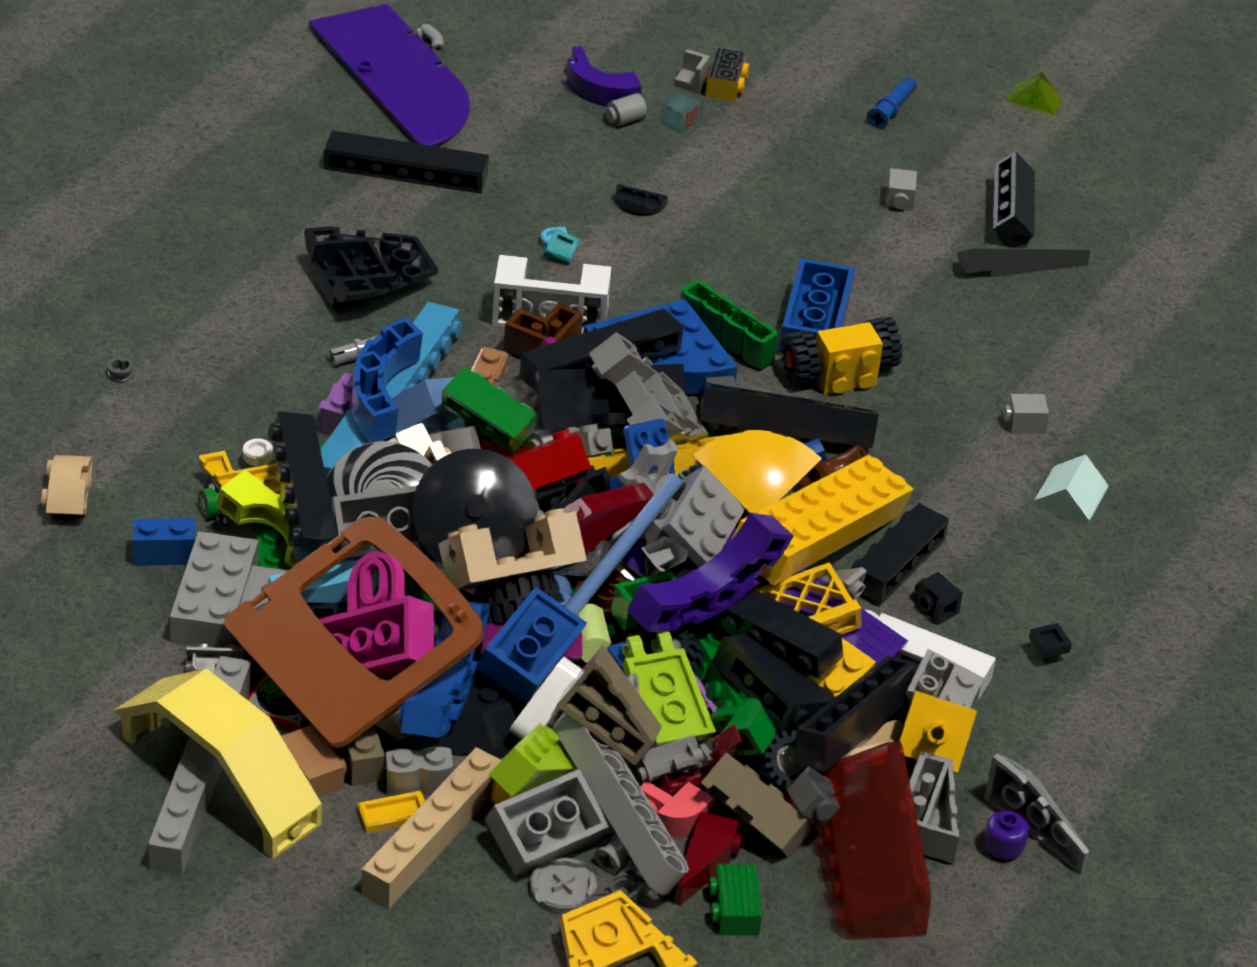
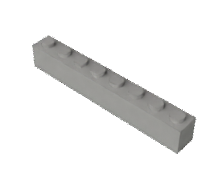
(192, 787)

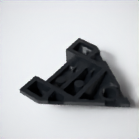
(481, 724)

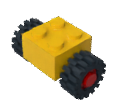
(842, 356)

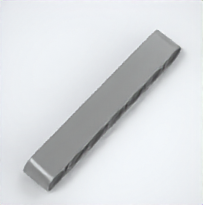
(624, 805)

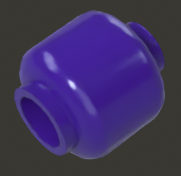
(1006, 835)

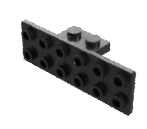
(582, 398)

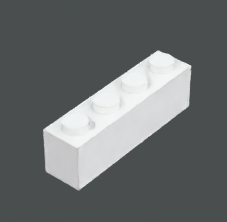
(921, 640)

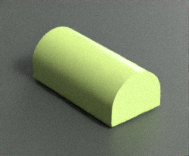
(595, 632)

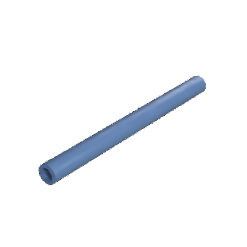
(624, 544)

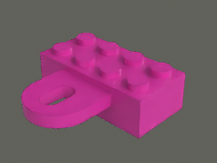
(386, 629)

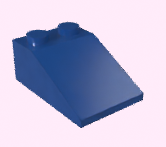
(530, 645)

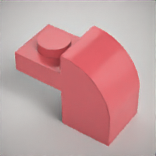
(682, 810)

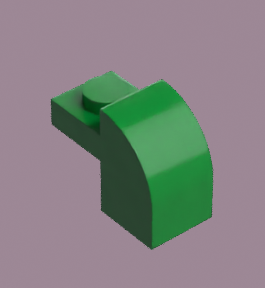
(752, 724)

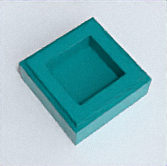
(562, 246)

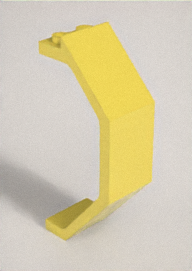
(242, 743)

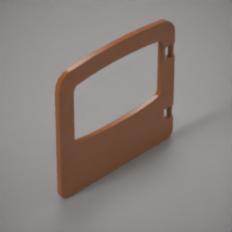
(315, 669)

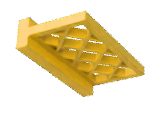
(839, 618)

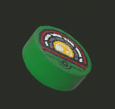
(207, 503)

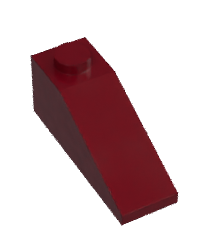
(608, 511)
(711, 844)

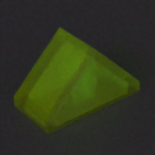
(1036, 94)

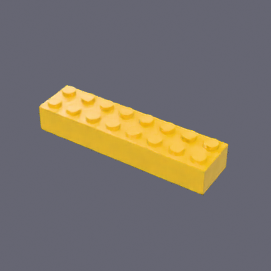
(835, 513)

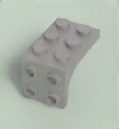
(702, 516)

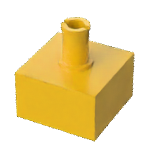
(936, 728)

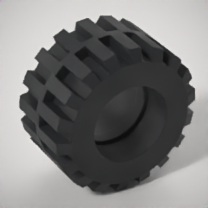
(509, 593)

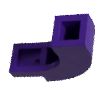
(597, 85)

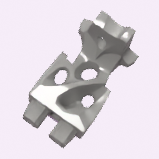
(639, 472)

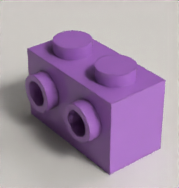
(336, 405)

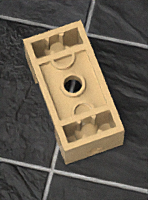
(552, 541)

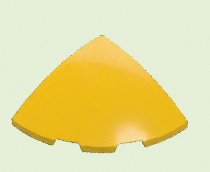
(757, 465)

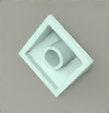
(1073, 489)

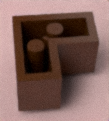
(526, 330)

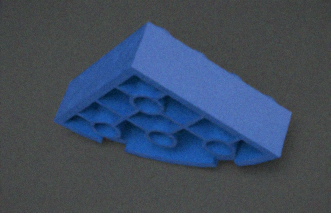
(699, 349)

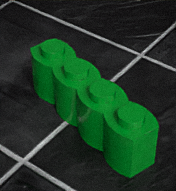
(732, 325)

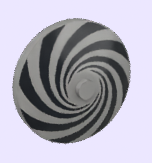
(376, 468)

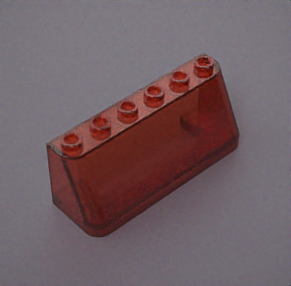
(876, 847)

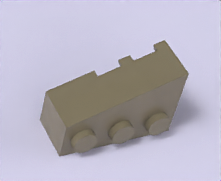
(611, 707)
(757, 805)

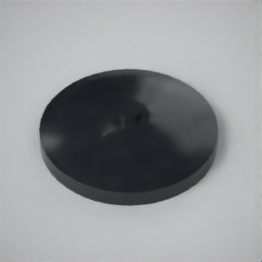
(473, 490)

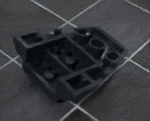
(364, 267)

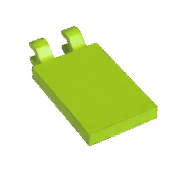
(668, 688)

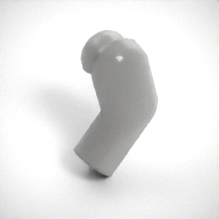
(434, 36)

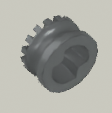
(120, 369)

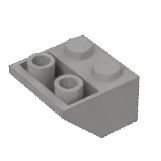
(945, 680)

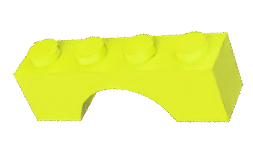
(249, 500)

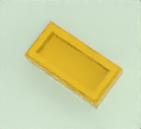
(389, 811)

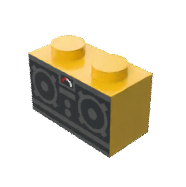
(727, 74)

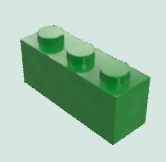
(489, 409)

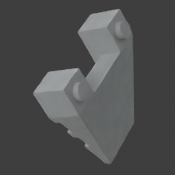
(645, 391)

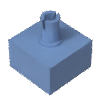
(423, 405)

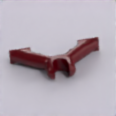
(724, 742)

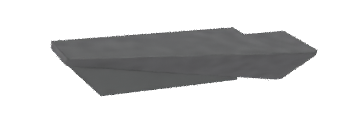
(1021, 260)

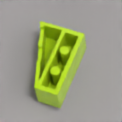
(533, 762)

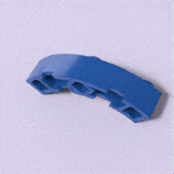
(376, 363)
(443, 698)

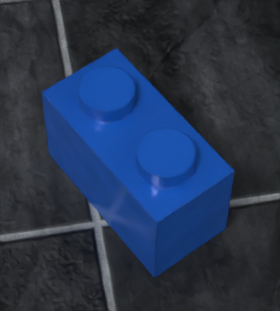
(163, 541)

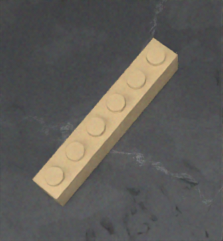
(429, 829)

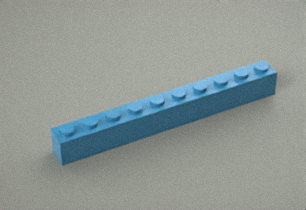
(439, 329)

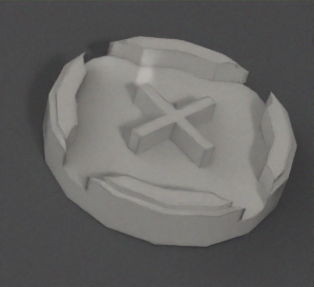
(561, 884)

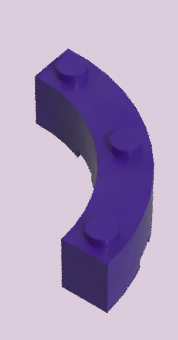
(715, 583)

